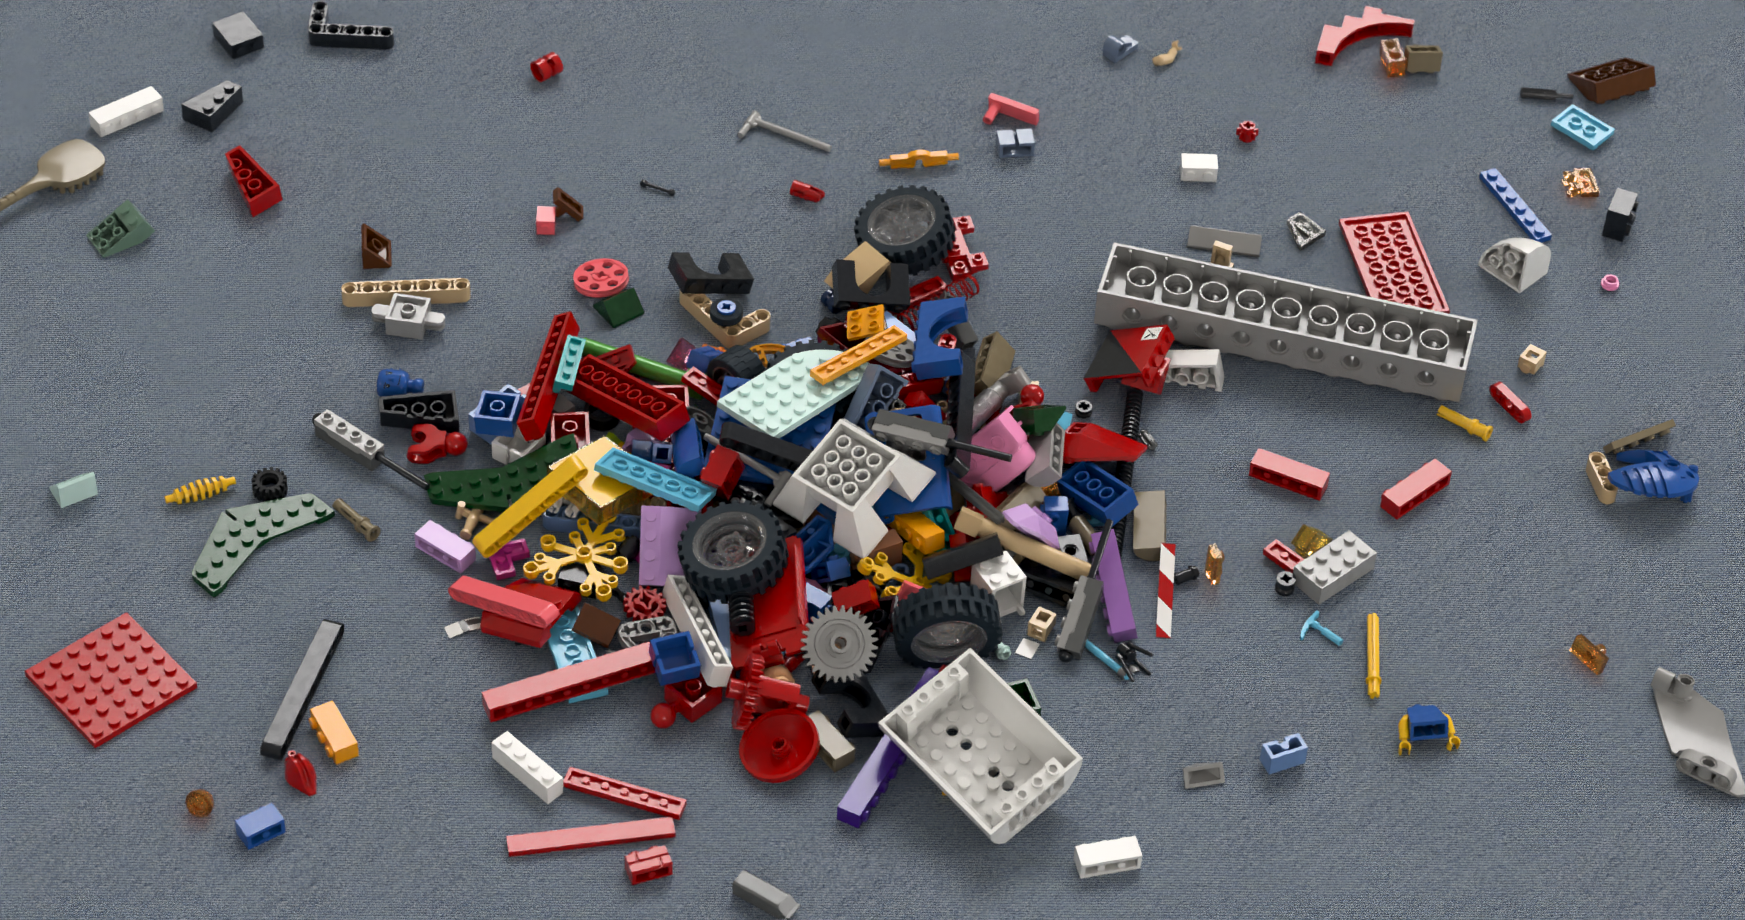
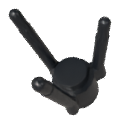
(1127, 653)

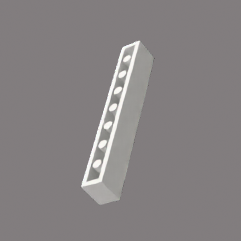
(691, 617)

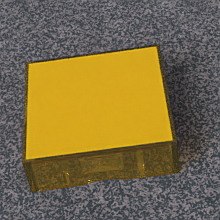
(597, 494)

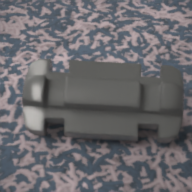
(1147, 439)

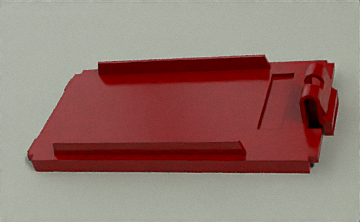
(778, 615)

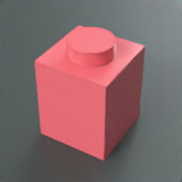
(545, 220)

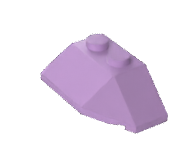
(1033, 524)

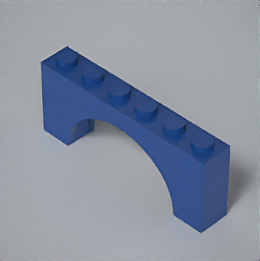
(933, 319)

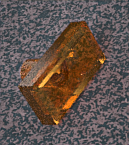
(1589, 654)

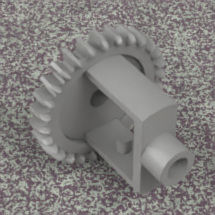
(854, 648)

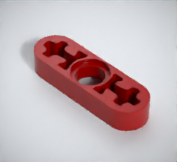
(1510, 402)

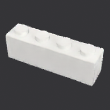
(126, 111)
(527, 767)

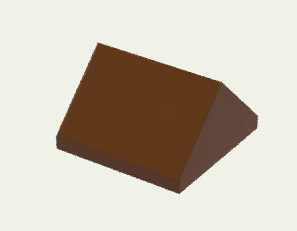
(375, 249)
(596, 625)

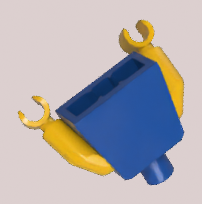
(1424, 724)

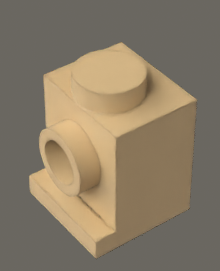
(1531, 364)
(1041, 624)

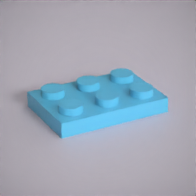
(1582, 127)

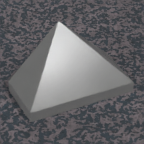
(1203, 774)

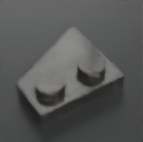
(1304, 230)

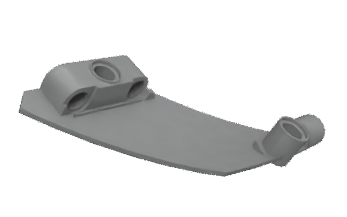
(1696, 733)

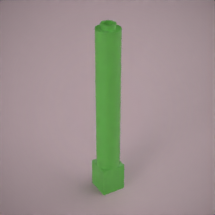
(644, 367)

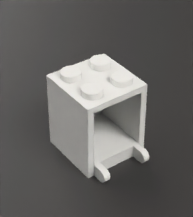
(1002, 579)

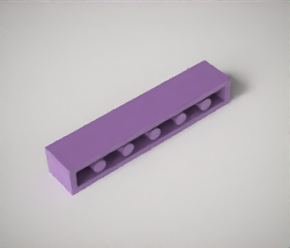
(1115, 591)

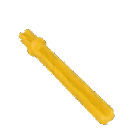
(1373, 677)

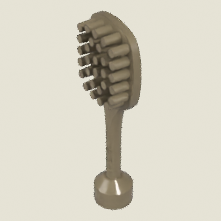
(61, 168)

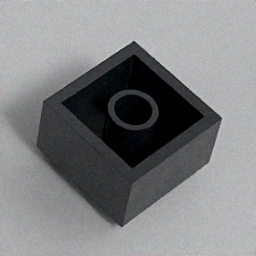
(1620, 215)

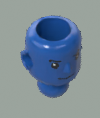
(397, 382)

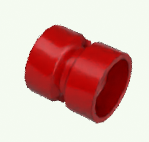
(546, 67)

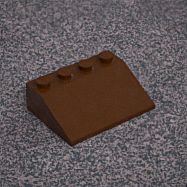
(1613, 79)

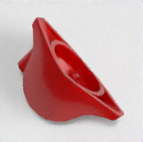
(300, 773)

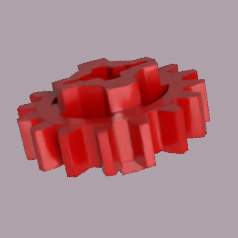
(644, 604)

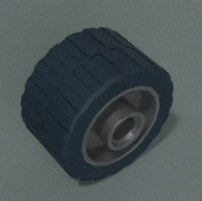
(735, 362)

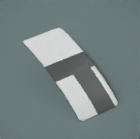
(463, 626)

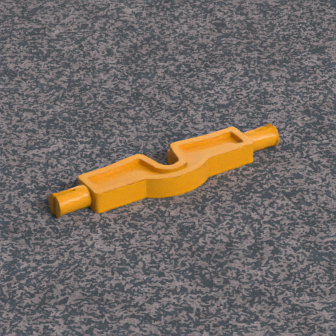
(928, 159)

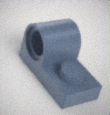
(1117, 48)

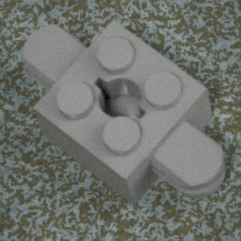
(408, 316)

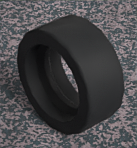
(598, 423)

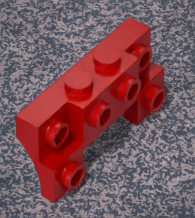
(959, 259)

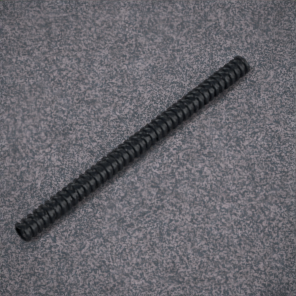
(1125, 469)

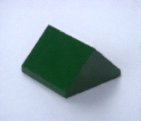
(620, 307)

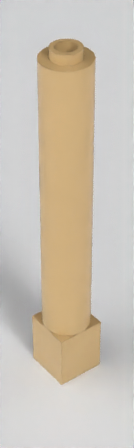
(976, 525)

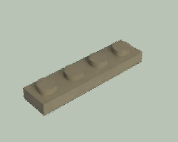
(1646, 435)

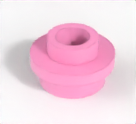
(1610, 283)

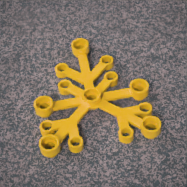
(583, 554)
(885, 572)

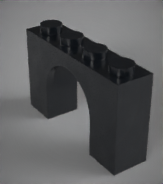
(734, 275)
(849, 296)
(858, 721)

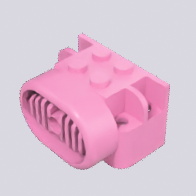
(1002, 435)

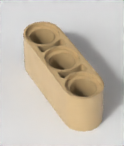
(1597, 471)

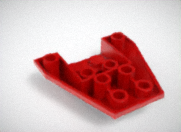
(1096, 443)

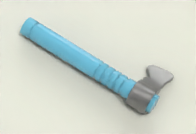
(1109, 661)

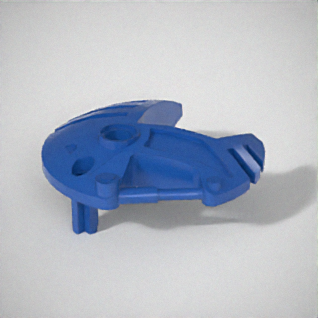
(1655, 475)

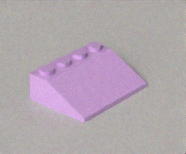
(659, 542)

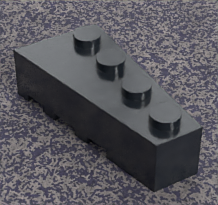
(420, 408)

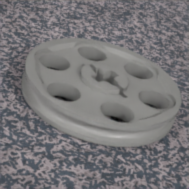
(898, 356)

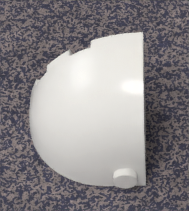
(1517, 262)

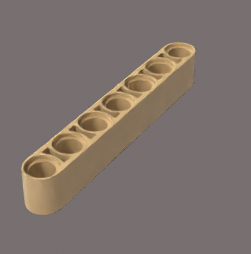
(381, 292)

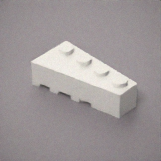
(1196, 367)

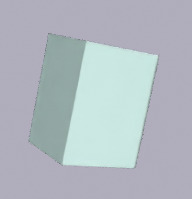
(75, 489)

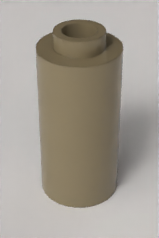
(1081, 526)

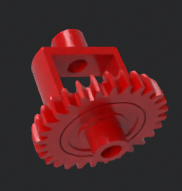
(761, 693)

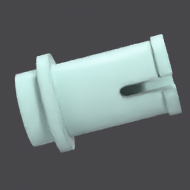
(1003, 651)

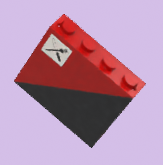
(1130, 354)

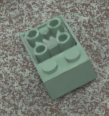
(120, 230)

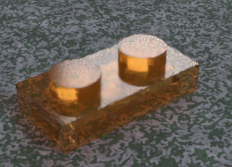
(1214, 563)

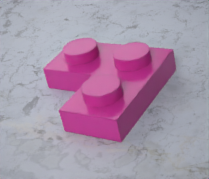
(503, 559)

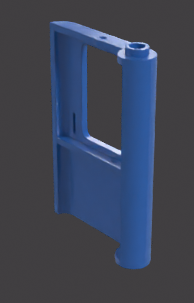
(936, 493)

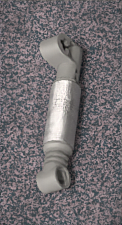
(992, 398)

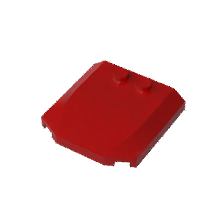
(523, 632)

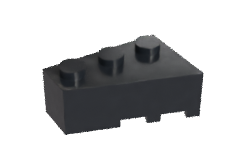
(213, 106)

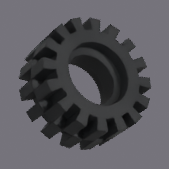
(269, 476)

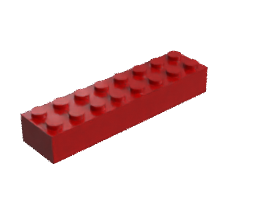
(629, 398)

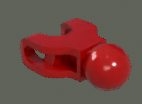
(434, 444)

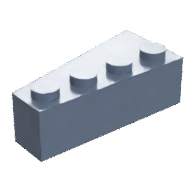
(874, 392)

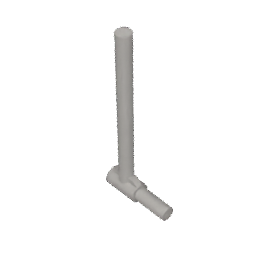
(755, 120)
(779, 479)

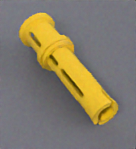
(1472, 426)

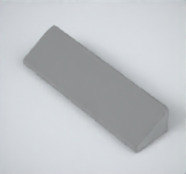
(1242, 243)

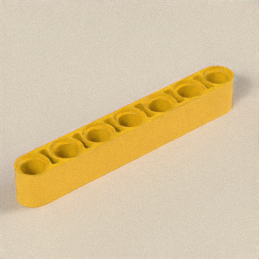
(530, 506)

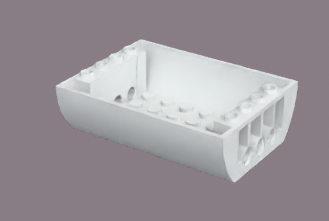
(1003, 738)

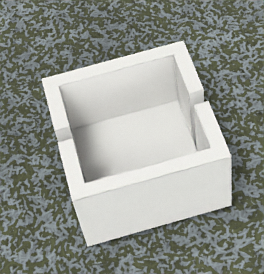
(512, 448)

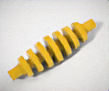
(200, 489)

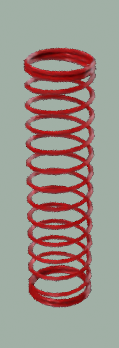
(966, 289)

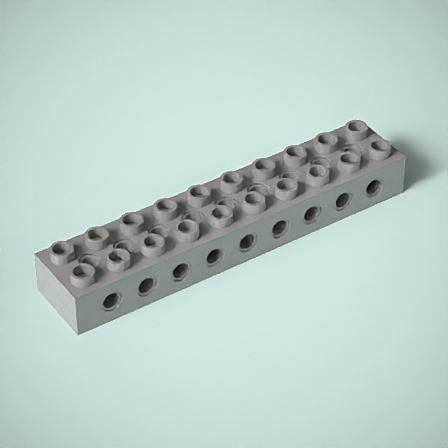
(1287, 322)

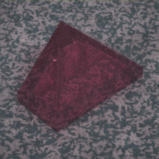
(680, 354)

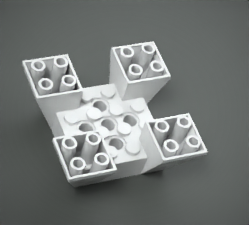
(848, 476)

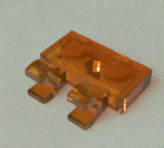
(1585, 183)

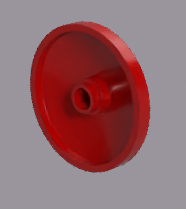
(779, 745)

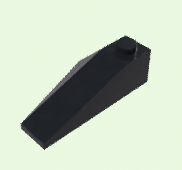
(882, 623)

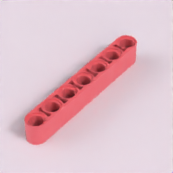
(503, 601)

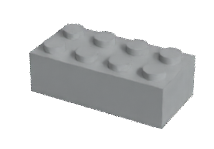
(1334, 567)

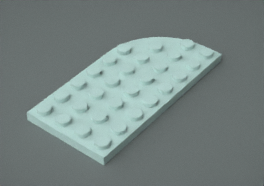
(788, 394)

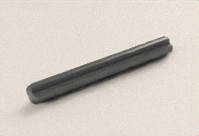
(975, 499)

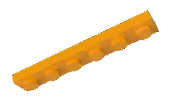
(858, 355)

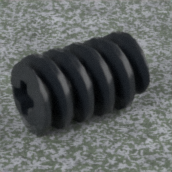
(741, 613)

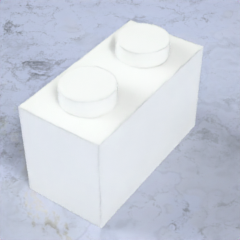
(1198, 167)

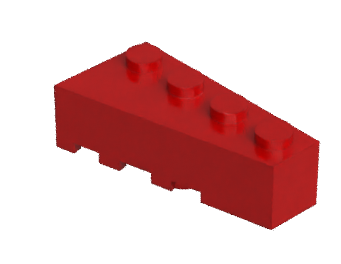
(254, 183)

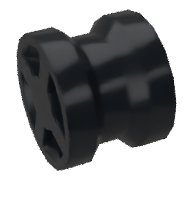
(1285, 583)

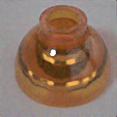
(199, 803)

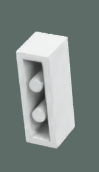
(1107, 857)

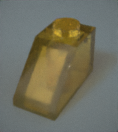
(1310, 540)

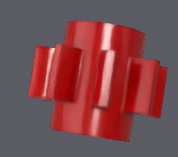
(1247, 131)

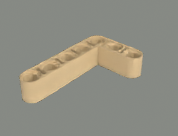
(746, 330)

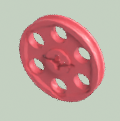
(601, 278)

